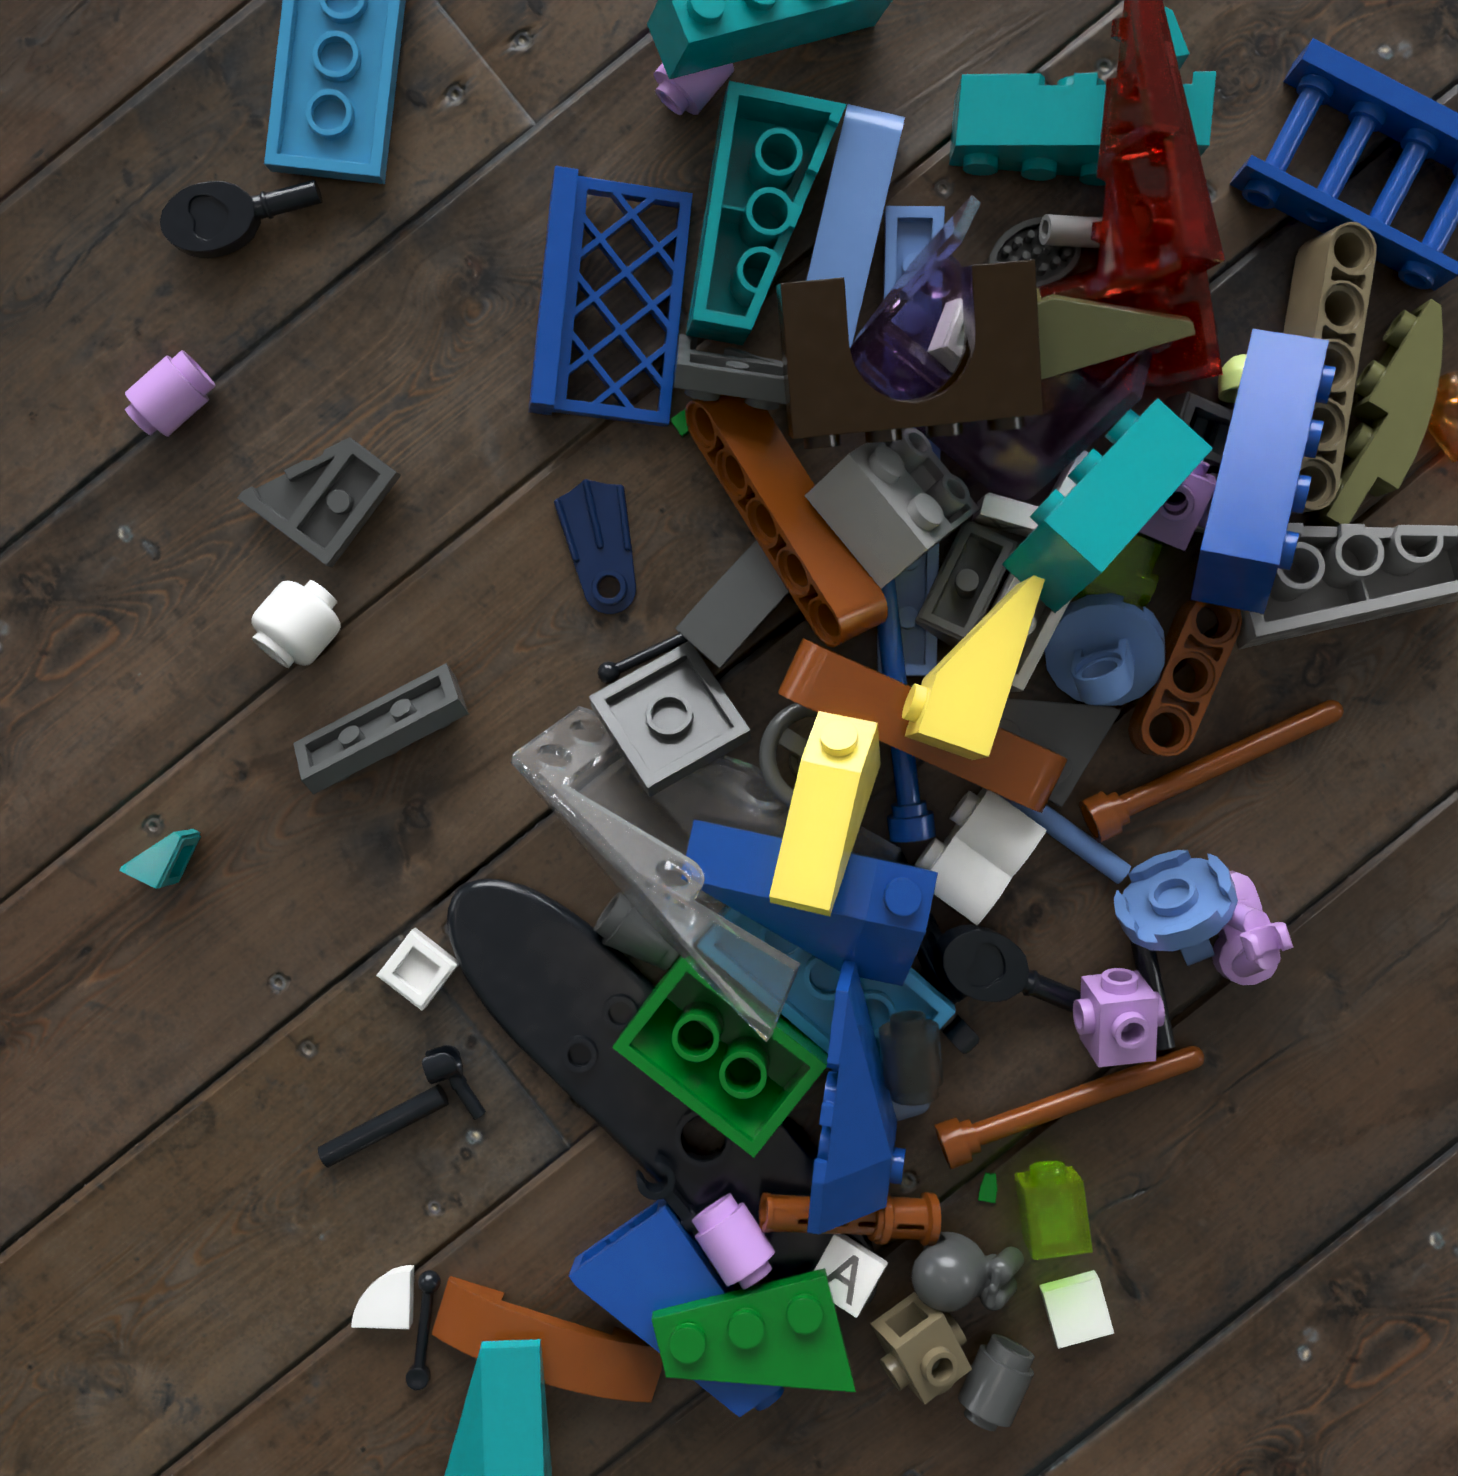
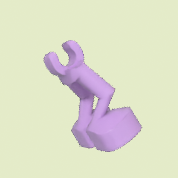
(1249, 942)

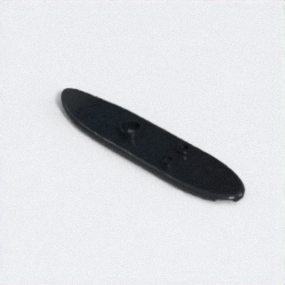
(566, 1006)

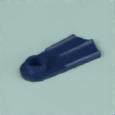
(599, 541)

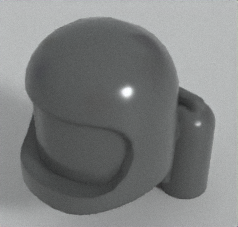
(958, 1272)

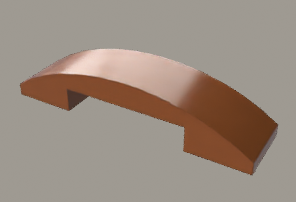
(572, 1354)

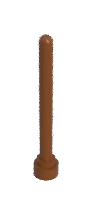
(1109, 813)
(964, 1138)

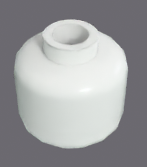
(295, 623)

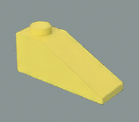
(968, 689)
(826, 812)

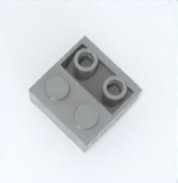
(892, 503)

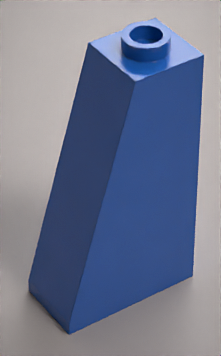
(652, 1267)

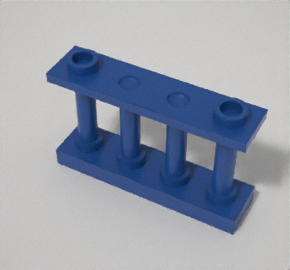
(1372, 105)

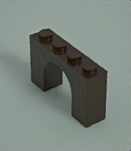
(992, 382)

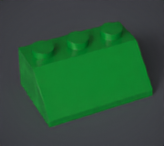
(716, 1061)

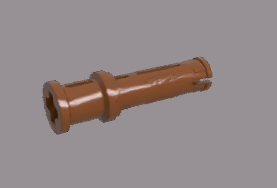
(900, 1219)

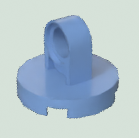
(1106, 650)
(1177, 904)

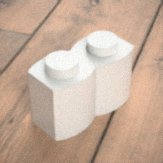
(980, 852)

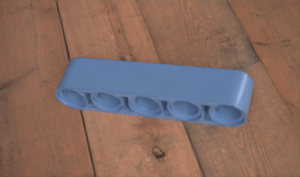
(856, 203)

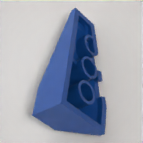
(874, 920)
(856, 1117)

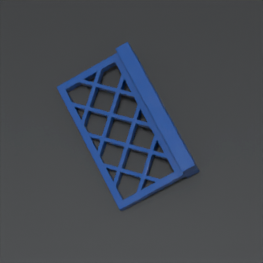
(559, 297)

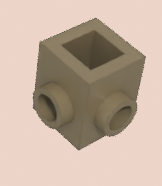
(921, 1348)

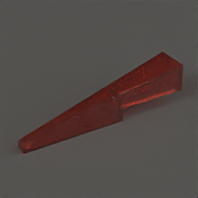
(1156, 198)

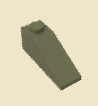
(1090, 332)

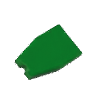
(988, 1188)

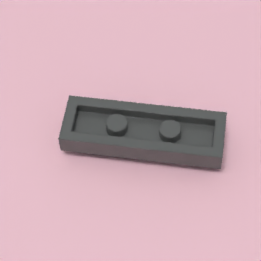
(379, 729)

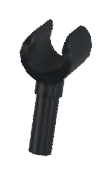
(445, 1064)

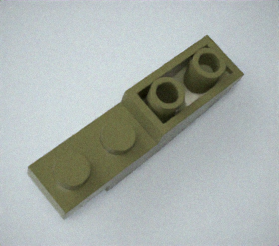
(1396, 406)

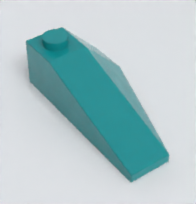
(504, 1414)

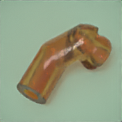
(1444, 416)

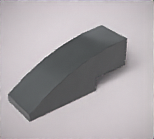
(734, 607)

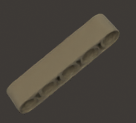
(1336, 278)

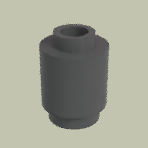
(996, 1383)

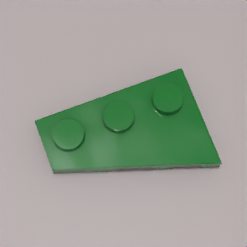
(759, 1336)

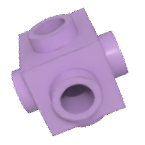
(1178, 520)
(1118, 1017)

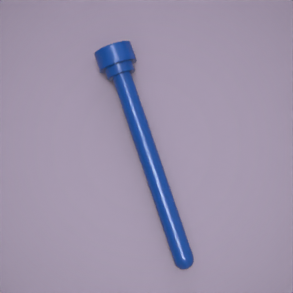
(909, 816)

